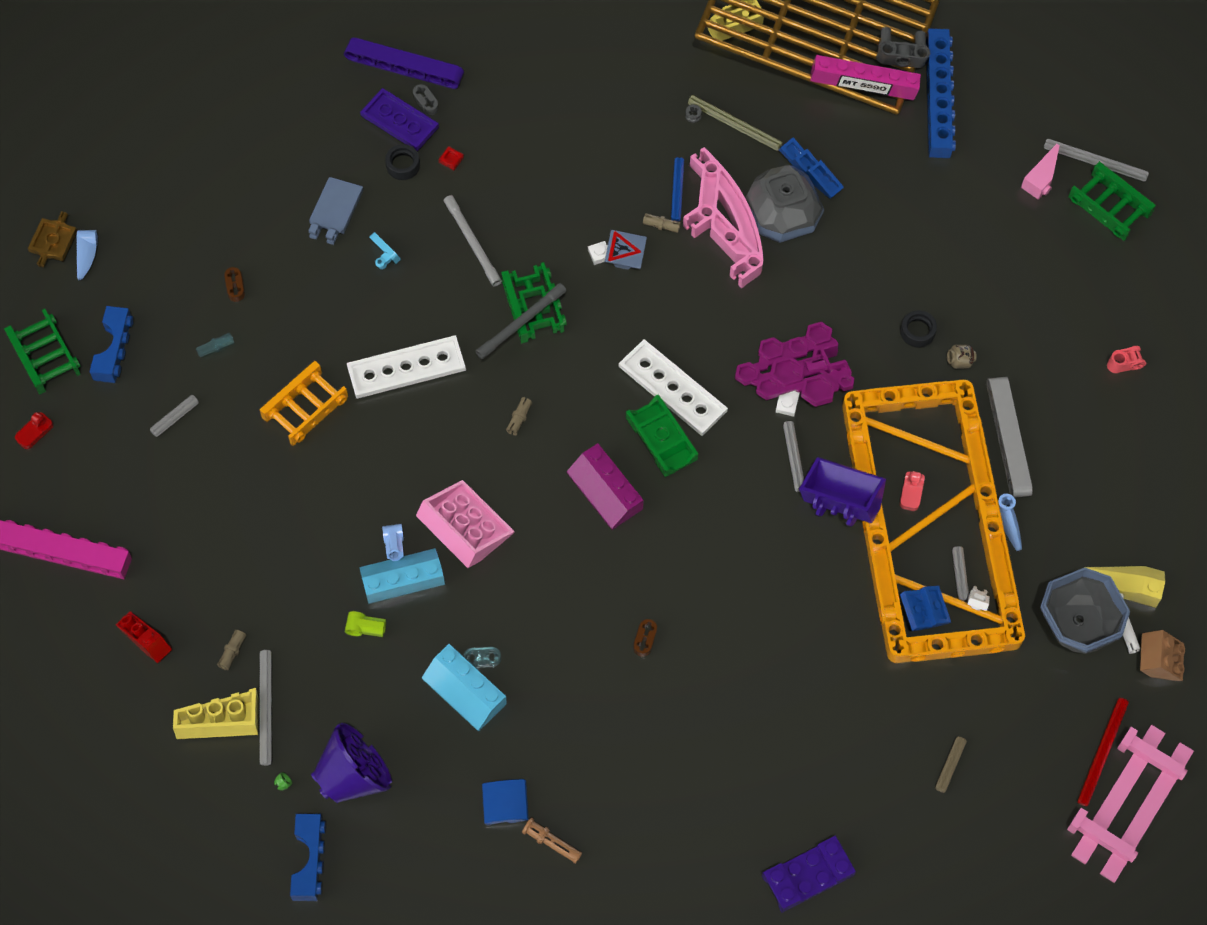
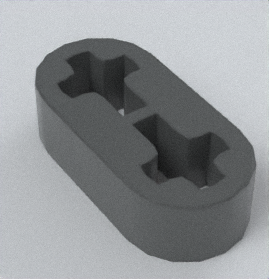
(422, 101)

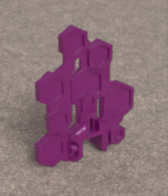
(789, 374)

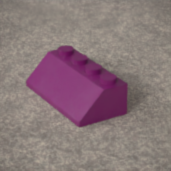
(605, 486)

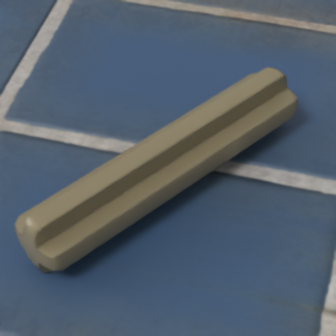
(950, 764)

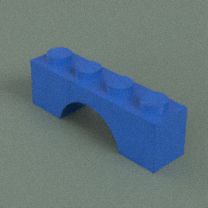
(106, 365)
(305, 883)

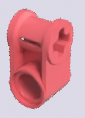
(1129, 360)

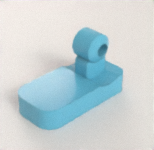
(388, 255)

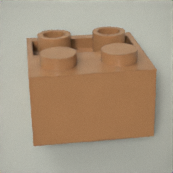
(1162, 656)

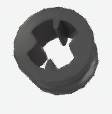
(693, 108)

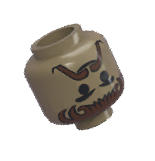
(961, 356)

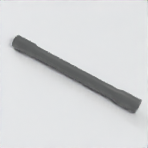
(550, 297)

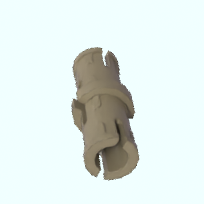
(661, 223)
(519, 416)
(231, 649)

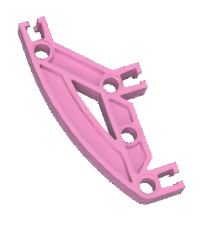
(746, 242)

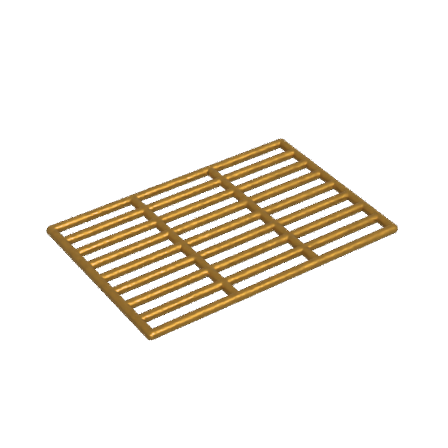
(845, 44)

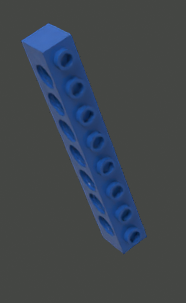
(940, 81)

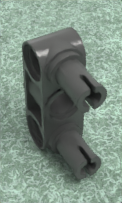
(902, 53)

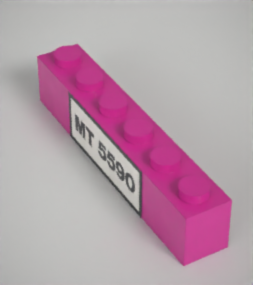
(865, 77)

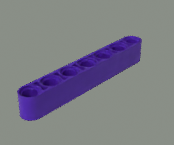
(404, 63)

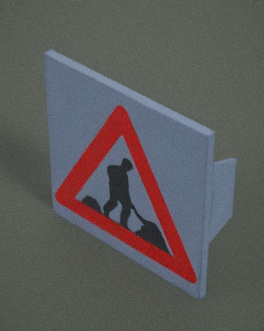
(625, 250)

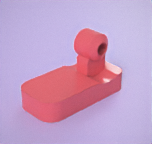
(912, 491)

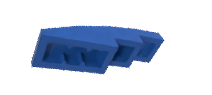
(817, 171)

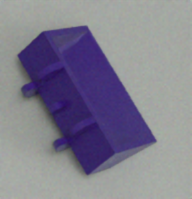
(843, 491)

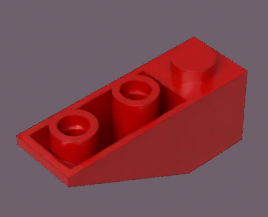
(144, 637)

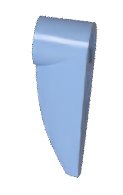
(86, 248)
(1010, 520)

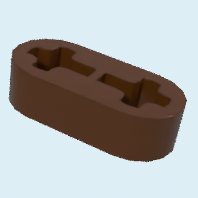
(231, 285)
(641, 636)

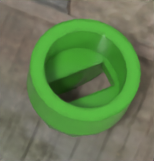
(283, 781)

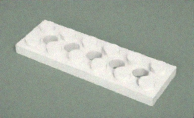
(400, 377)
(673, 399)

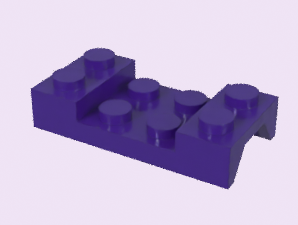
(809, 874)

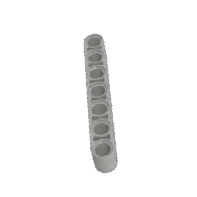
(1009, 437)

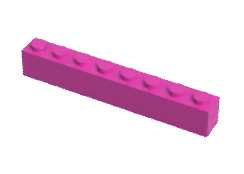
(64, 549)

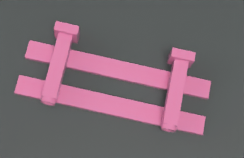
(1096, 831)

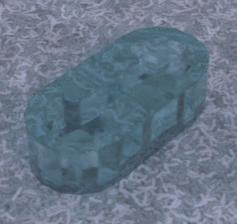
(479, 653)

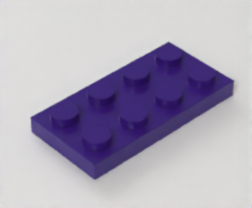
(399, 119)

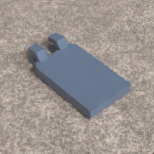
(334, 208)

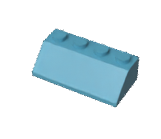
(402, 577)
(464, 687)

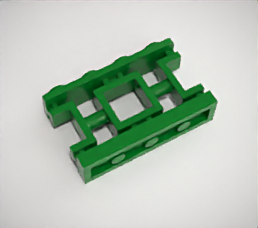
(519, 305)

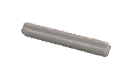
(794, 456)

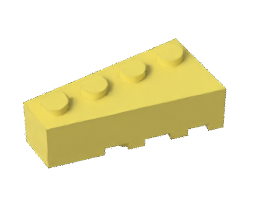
(219, 718)

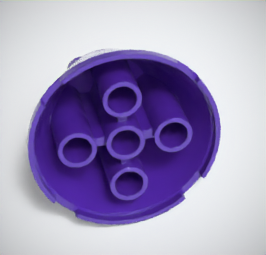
(350, 767)

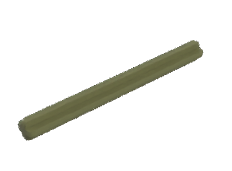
(736, 123)

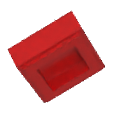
(451, 158)

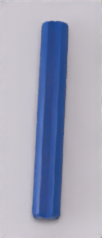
(677, 189)

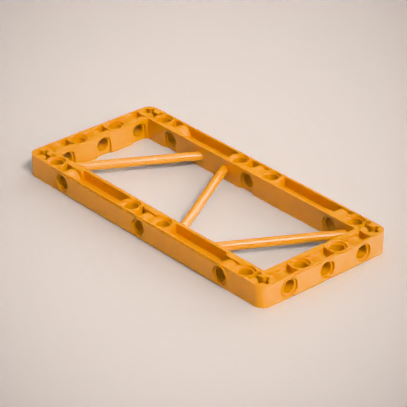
(994, 543)

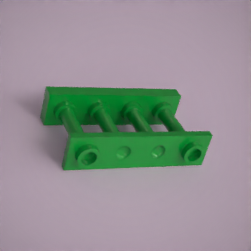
(1123, 190)
(32, 365)

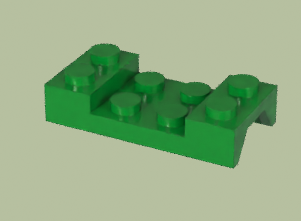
(662, 436)

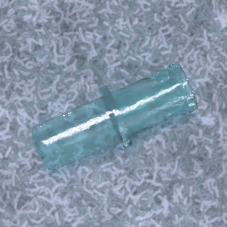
(215, 345)

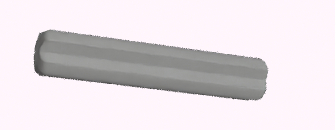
(174, 415)
(960, 573)

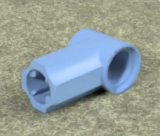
(393, 539)

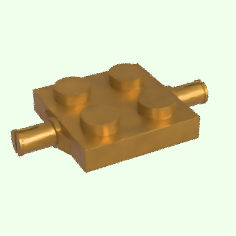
(52, 239)

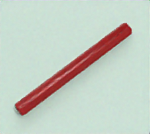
(1103, 751)

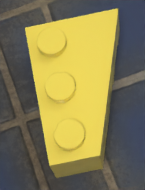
(734, 25)

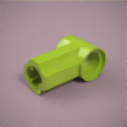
(360, 624)

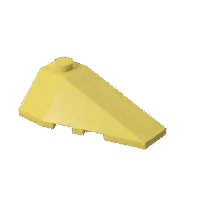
(1137, 583)

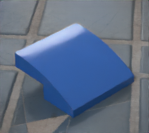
(925, 608)
(505, 801)

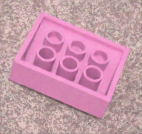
(464, 523)

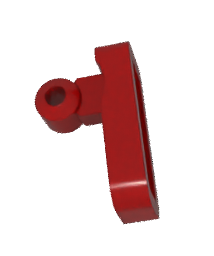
(34, 430)

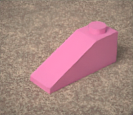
(1040, 177)

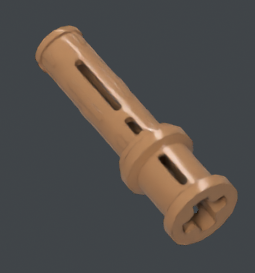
(573, 855)

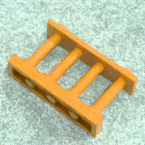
(299, 386)

